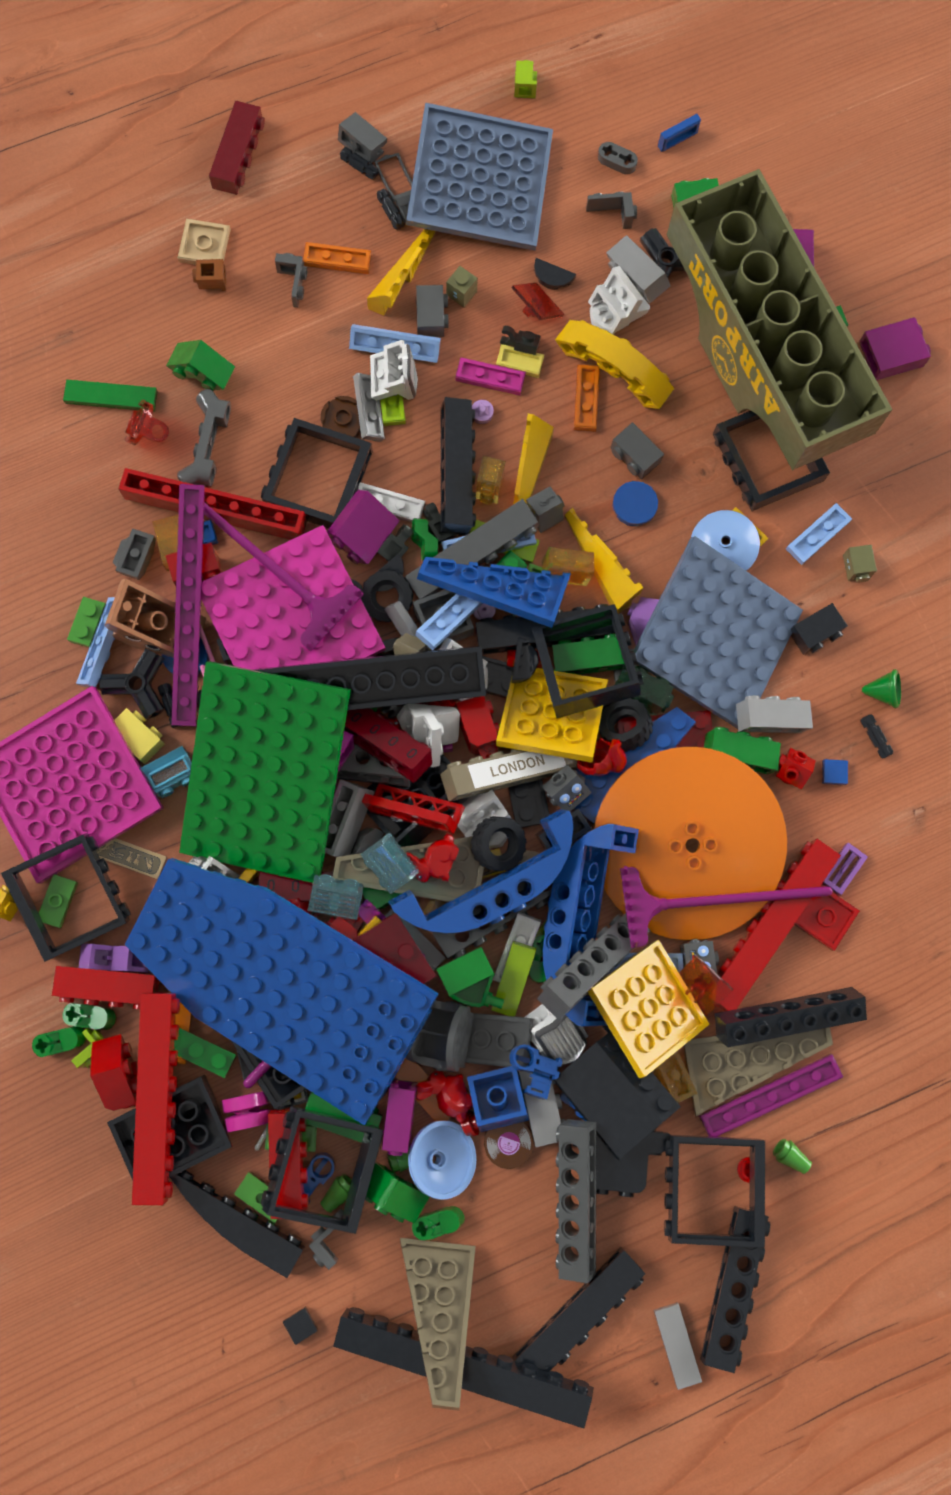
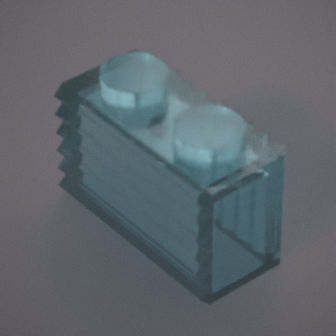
(389, 863)
(335, 896)

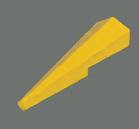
(404, 269)
(534, 450)
(609, 573)

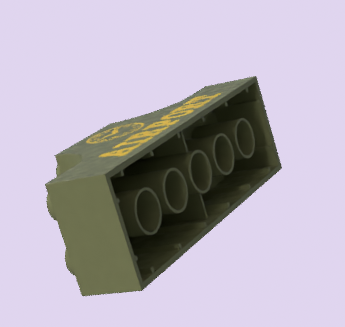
(773, 322)

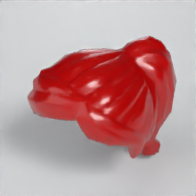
(607, 758)

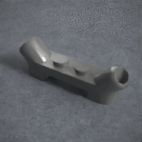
(217, 414)

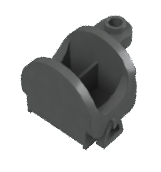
(444, 1037)

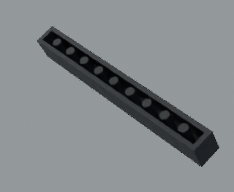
(482, 1372)

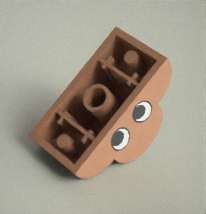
(143, 619)

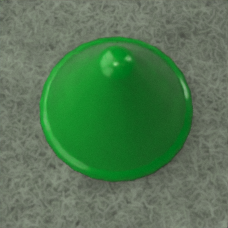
(885, 689)

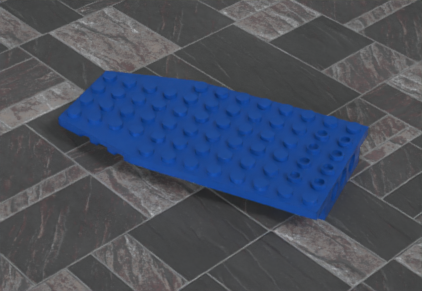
(281, 984)

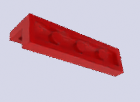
(414, 813)

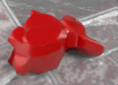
(437, 860)
(449, 1092)

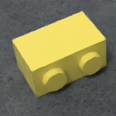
(140, 739)

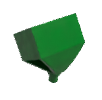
(469, 980)

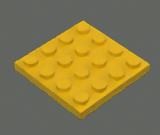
(531, 721)
(648, 1008)

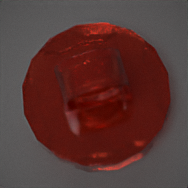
(141, 425)

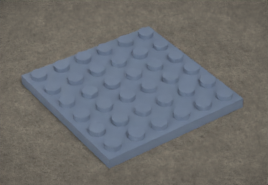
(479, 177)
(716, 631)

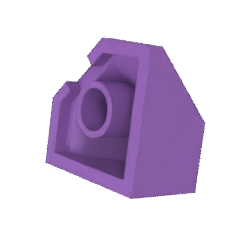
(640, 615)

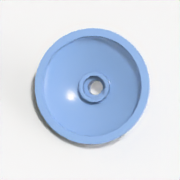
(736, 527)
(453, 1164)

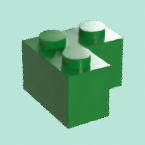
(201, 362)
(395, 1195)

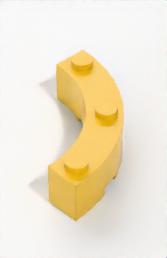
(618, 359)

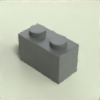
(430, 310)
(636, 451)

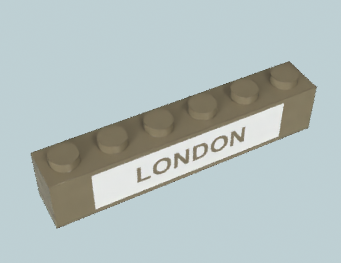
(499, 772)

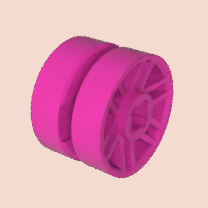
(246, 1111)

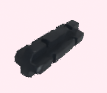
(359, 163)
(390, 209)
(166, 691)
(876, 736)

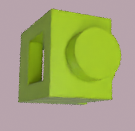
(525, 80)

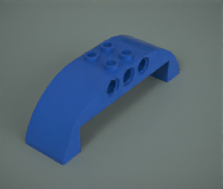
(536, 872)
(577, 905)

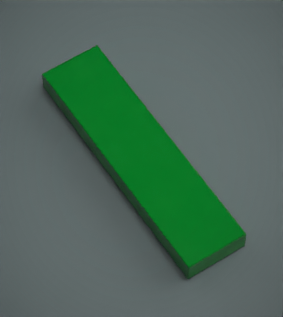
(108, 394)

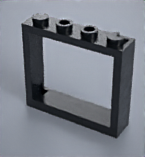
(357, 473)
(741, 477)
(576, 625)
(30, 914)
(359, 1183)
(756, 1193)

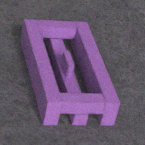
(854, 852)

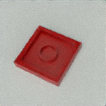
(827, 919)

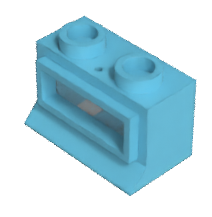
(169, 772)

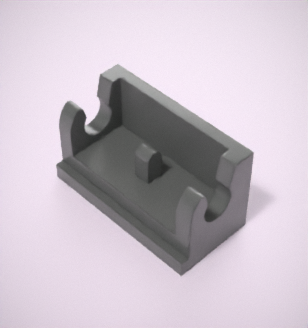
(361, 137)

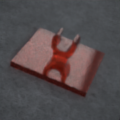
(537, 301)
(704, 985)

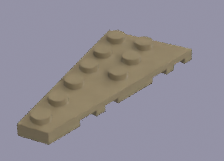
(464, 873)
(725, 1071)
(440, 1297)

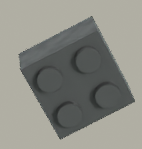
(429, 605)

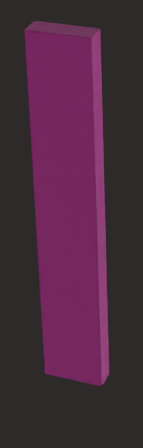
(771, 1096)

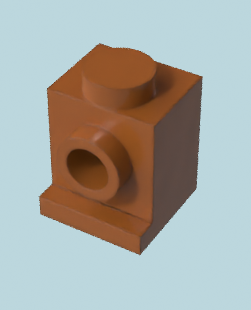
(210, 274)

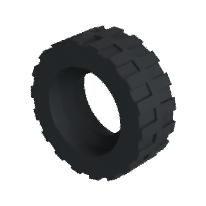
(383, 578)
(622, 709)
(515, 847)

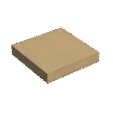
(203, 241)

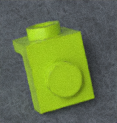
(84, 1058)

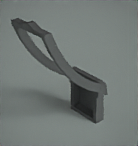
(402, 200)

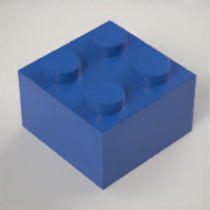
(497, 1098)

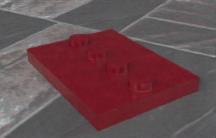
(395, 945)

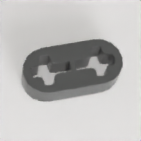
(617, 158)

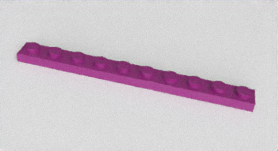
(188, 604)

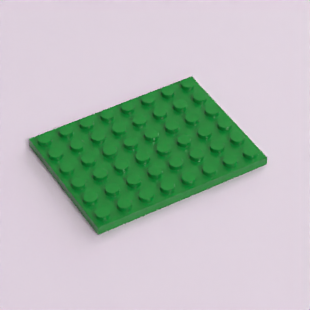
(264, 771)

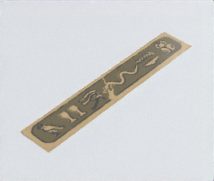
(132, 857)

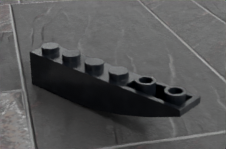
(240, 1226)

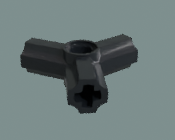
(659, 250)
(124, 684)

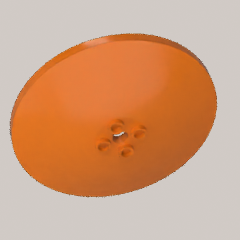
(706, 798)

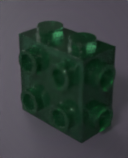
(654, 693)

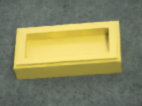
(520, 361)

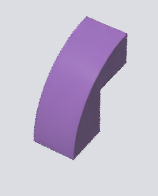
(109, 958)

